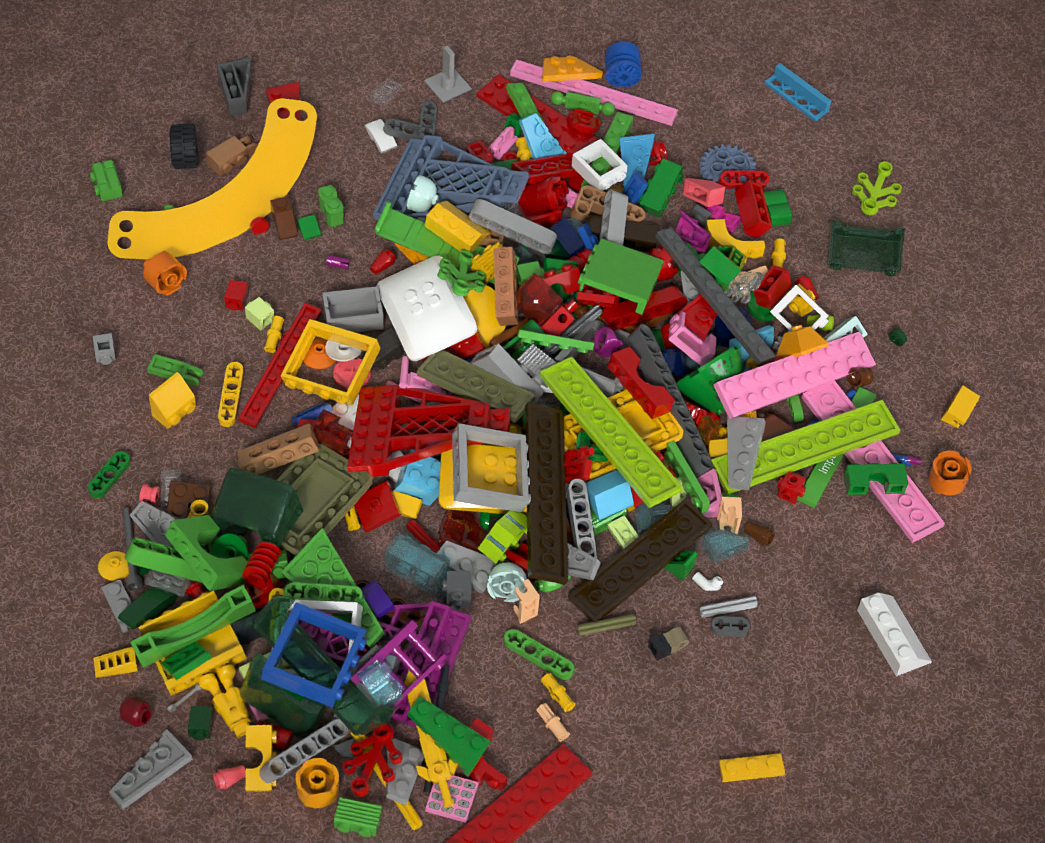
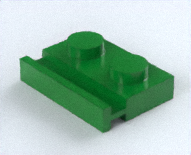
(185, 660)

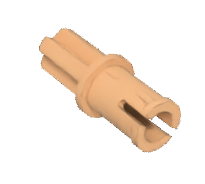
(552, 722)

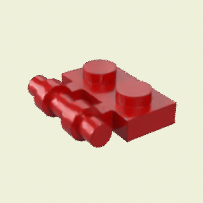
(581, 467)

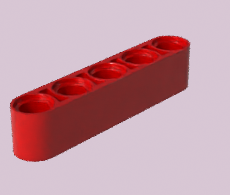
(659, 304)

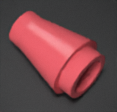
(228, 776)

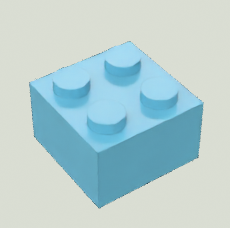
(420, 479)

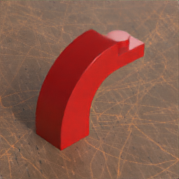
(483, 770)

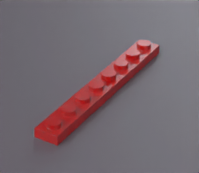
(271, 379)

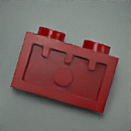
(594, 296)

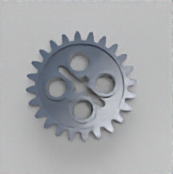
(725, 159)

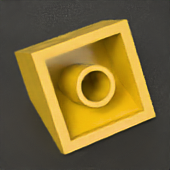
(172, 401)

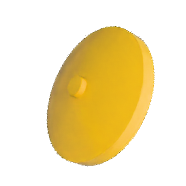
(484, 313)

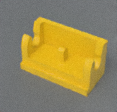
(960, 407)

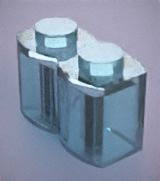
(380, 684)

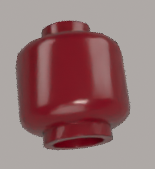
(135, 711)

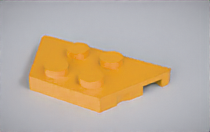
(568, 69)

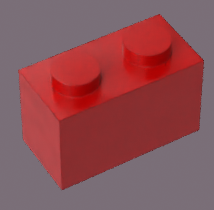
(773, 287)

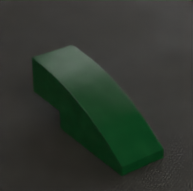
(147, 607)

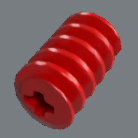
(261, 564)

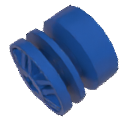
(623, 64)

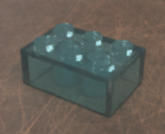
(416, 564)

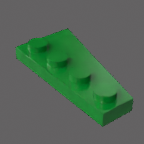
(451, 735)

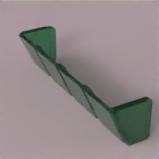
(316, 666)

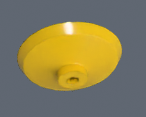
(113, 566)

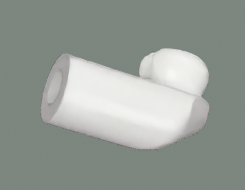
(708, 585)

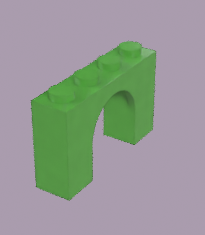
(214, 572)

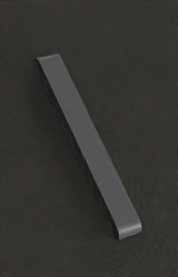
(658, 374)

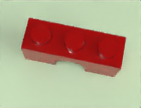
(567, 277)

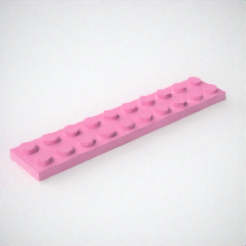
(792, 375)
(910, 509)

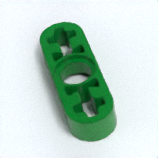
(110, 466)

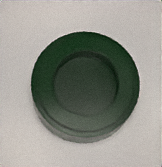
(897, 337)

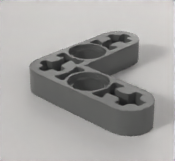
(417, 129)

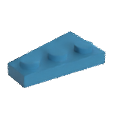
(636, 154)

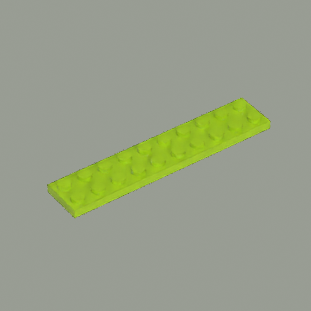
(611, 432)
(816, 443)

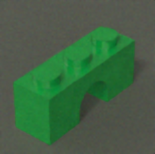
(891, 476)

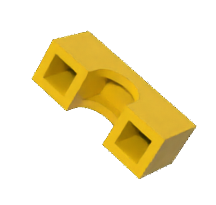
(260, 738)

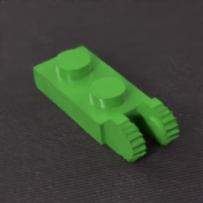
(167, 367)

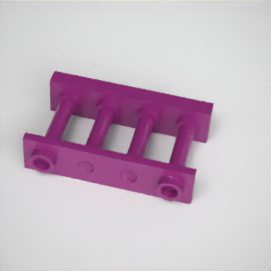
(393, 646)

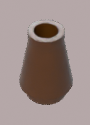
(761, 534)

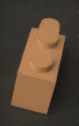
(230, 154)

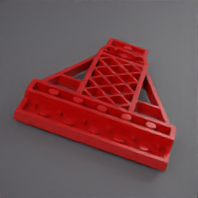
(380, 417)

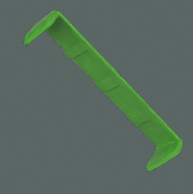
(415, 236)

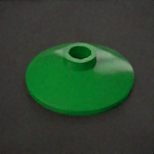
(226, 544)

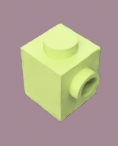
(259, 313)

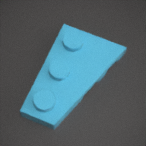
(539, 138)

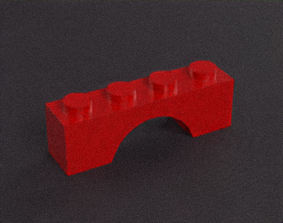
(653, 399)

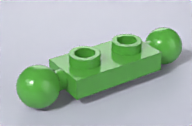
(583, 102)

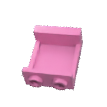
(696, 348)

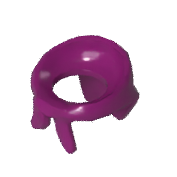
(611, 343)

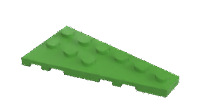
(322, 565)

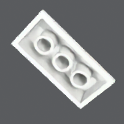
(892, 633)

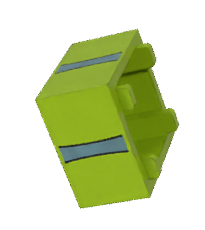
(504, 536)

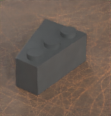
(235, 84)

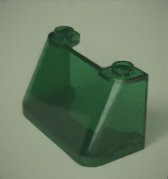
(865, 248)
(257, 505)
(277, 704)

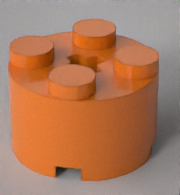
(164, 273)
(949, 473)

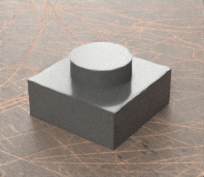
(701, 215)

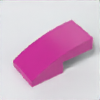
(731, 221)

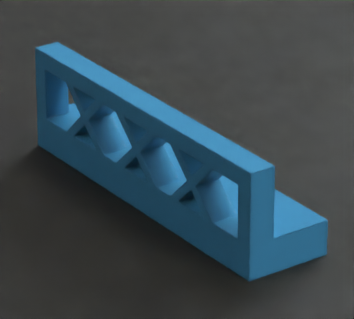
(801, 90)

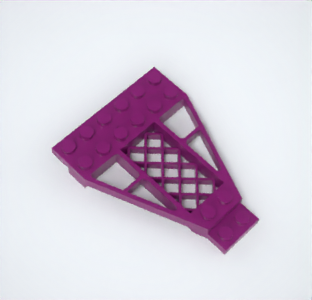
(441, 631)

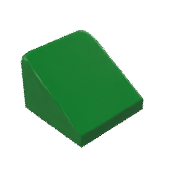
(513, 121)
(309, 227)

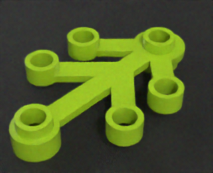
(884, 169)

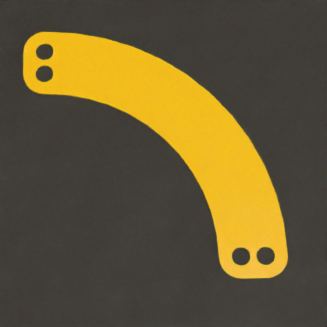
(232, 208)

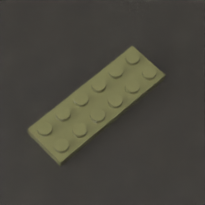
(474, 383)

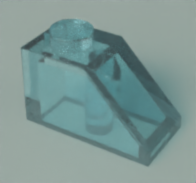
(723, 545)

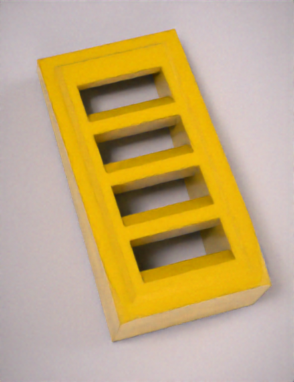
(130, 666)

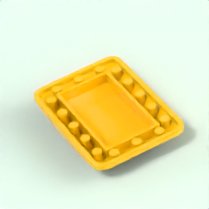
(654, 432)
(488, 468)

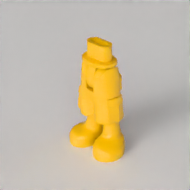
(228, 704)

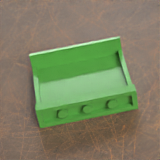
(621, 272)

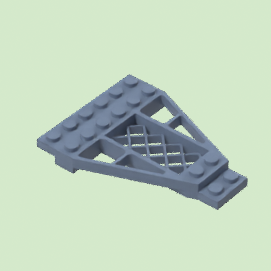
(422, 159)

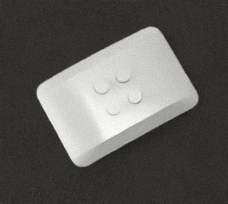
(425, 309)

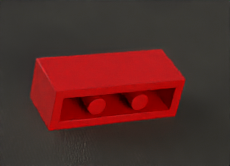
(753, 209)

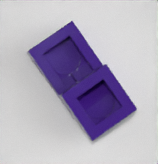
(377, 599)

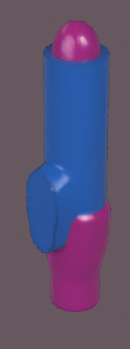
(907, 460)

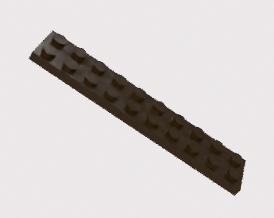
(548, 494)

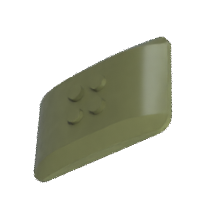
(324, 492)

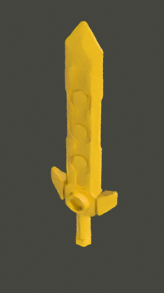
(436, 760)

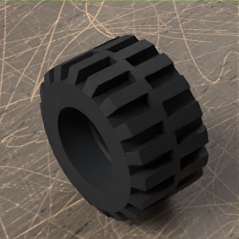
(183, 146)

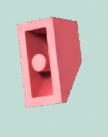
(704, 191)

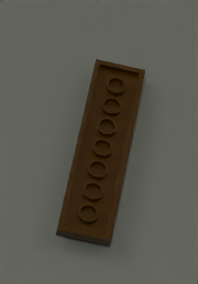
(640, 561)

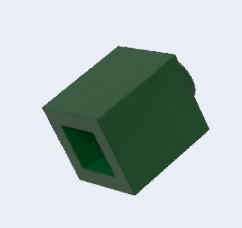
(200, 722)

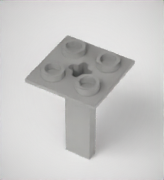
(449, 82)

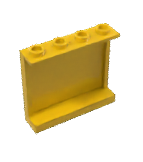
(221, 644)

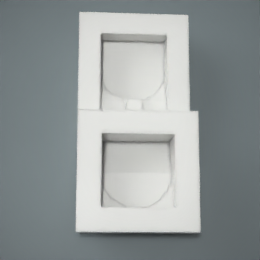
(383, 141)

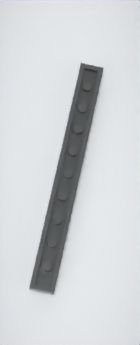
(715, 296)

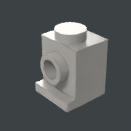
(104, 352)

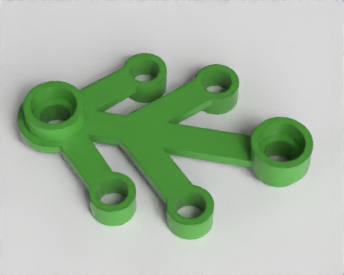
(460, 286)

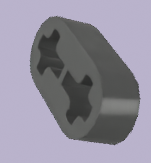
(730, 626)

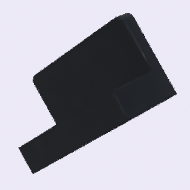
(245, 629)

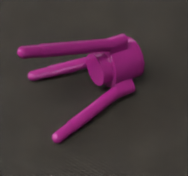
(700, 235)

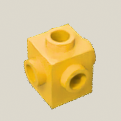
(799, 304)

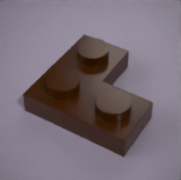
(184, 494)

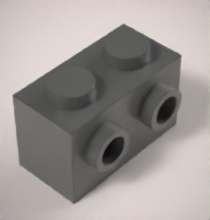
(457, 589)

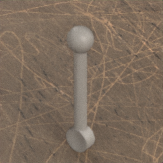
(172, 707)

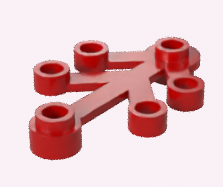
(371, 757)

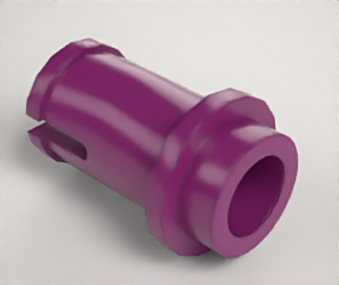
(335, 261)

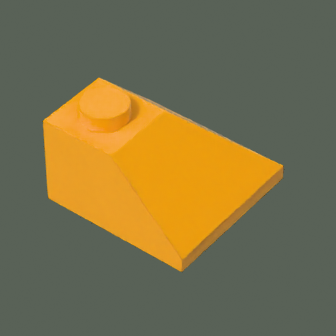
(800, 342)

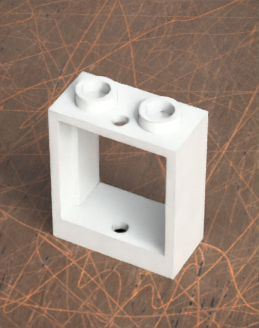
(592, 152)
(821, 322)

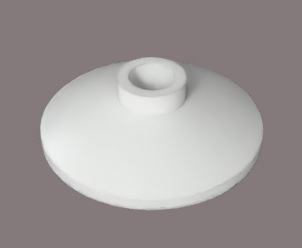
(341, 352)

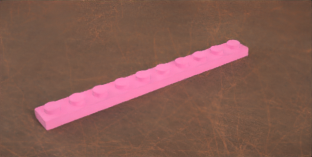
(620, 100)

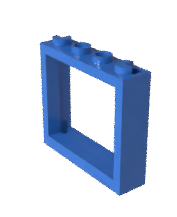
(300, 685)

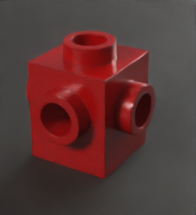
(791, 487)

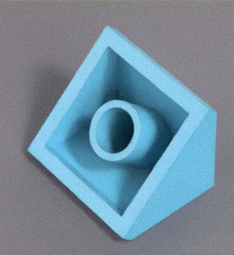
(609, 494)

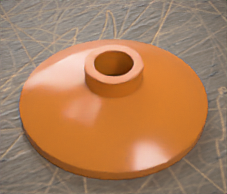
(318, 359)

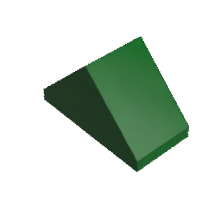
(683, 564)

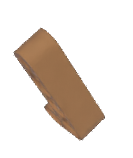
(593, 204)

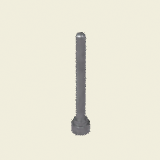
(133, 581)

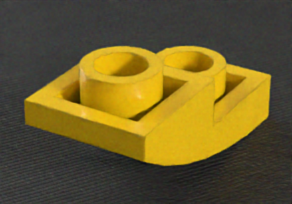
(408, 505)

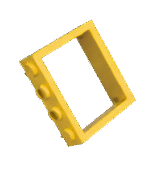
(340, 336)

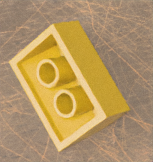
(455, 227)

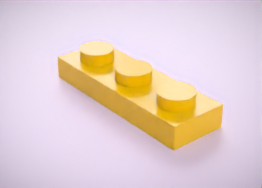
(751, 767)

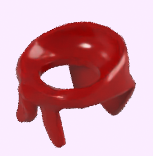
(659, 151)

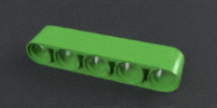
(159, 558)

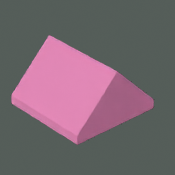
(711, 487)

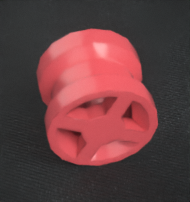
(150, 494)

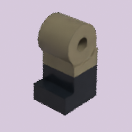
(667, 643)

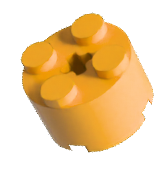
(317, 783)

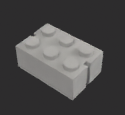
(354, 309)

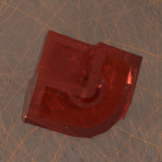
(537, 299)
(332, 433)
(460, 529)

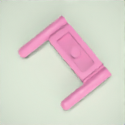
(413, 381)

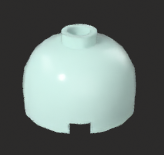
(422, 195)
(505, 579)

